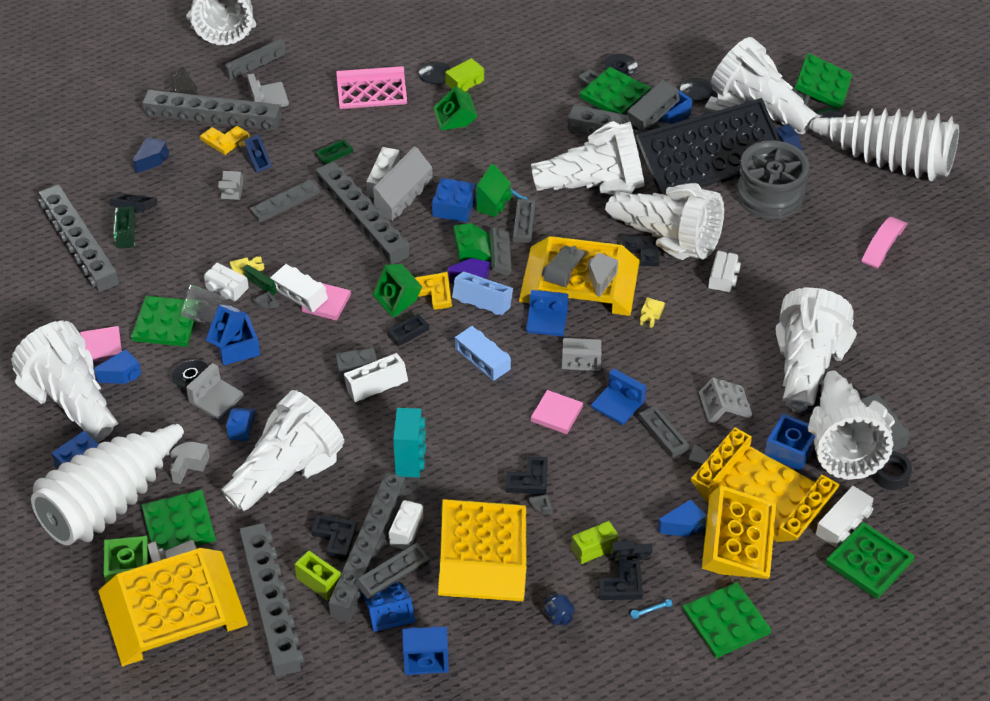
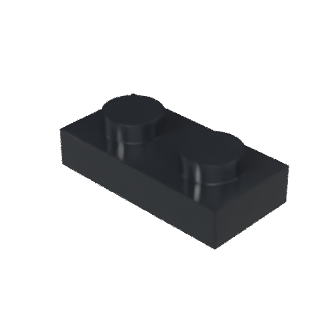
(408, 330)

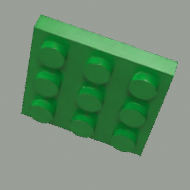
(823, 81)
(614, 92)
(162, 322)
(179, 520)
(870, 560)
(726, 620)

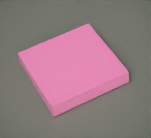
(334, 304)
(102, 343)
(557, 412)

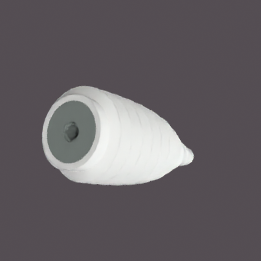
(896, 139)
(99, 484)

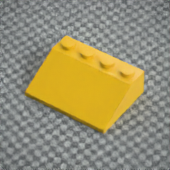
(739, 534)

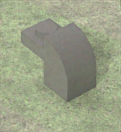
(231, 185)
(188, 456)

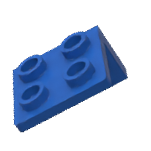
(547, 313)
(620, 398)
(390, 607)

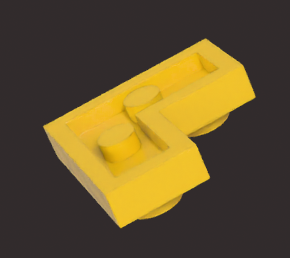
(224, 142)
(438, 287)

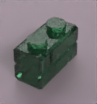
(124, 227)

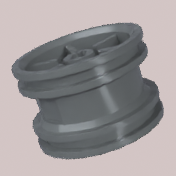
(772, 179)

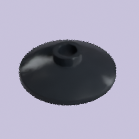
(621, 63)
(187, 372)

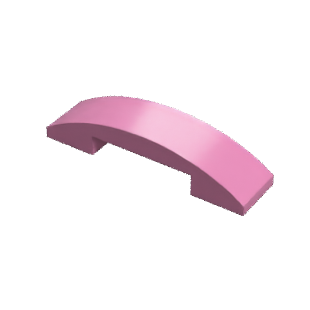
(883, 241)

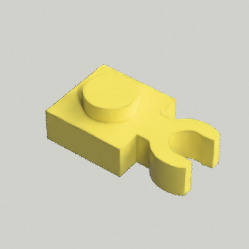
(238, 265)
(651, 310)

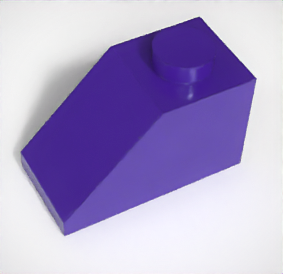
(472, 266)

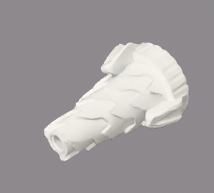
(222, 20)
(750, 75)
(605, 160)
(683, 220)
(809, 331)
(58, 365)
(848, 435)
(294, 439)

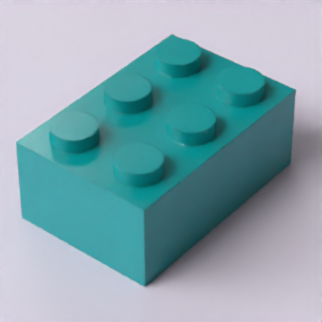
(409, 442)

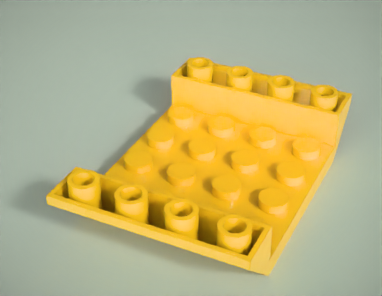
(618, 292)
(754, 473)
(482, 550)
(170, 602)

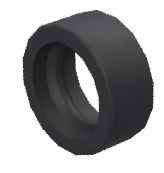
(891, 482)

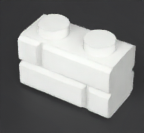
(724, 271)
(225, 282)
(406, 525)

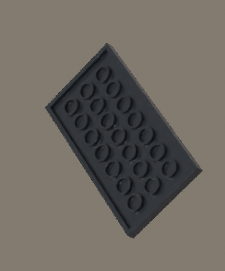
(705, 146)

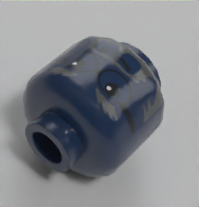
(559, 609)

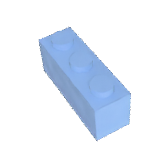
(482, 293)
(483, 353)

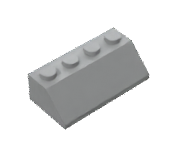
(402, 184)

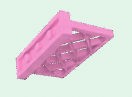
(371, 77)

